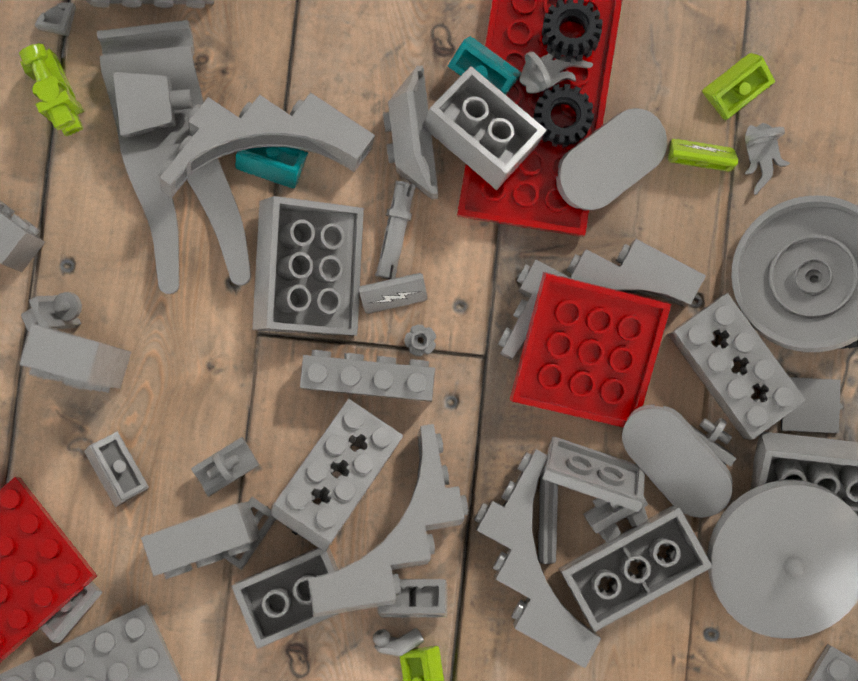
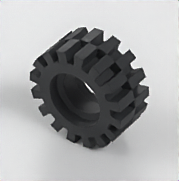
(571, 46)
(577, 102)

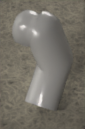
(396, 646)

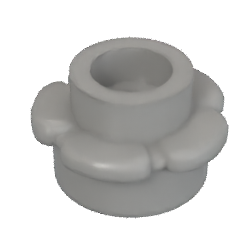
(424, 348)

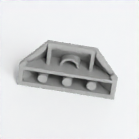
(411, 142)

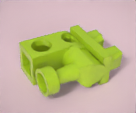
(52, 88)

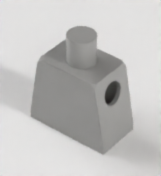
(147, 102)

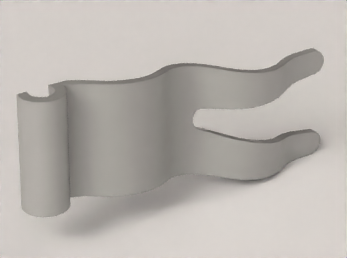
(169, 52)

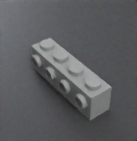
(367, 378)

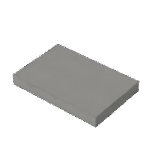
(594, 473)

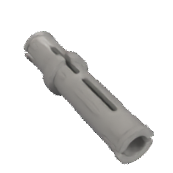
(397, 221)

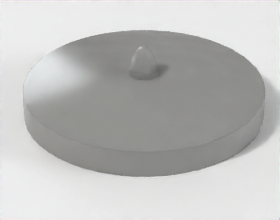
(801, 274)
(786, 559)

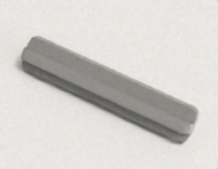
(547, 521)

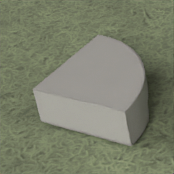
(57, 19)

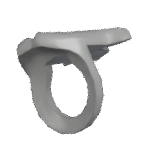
(544, 73)
(761, 149)

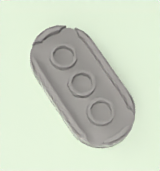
(611, 159)
(677, 460)

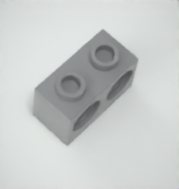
(418, 599)

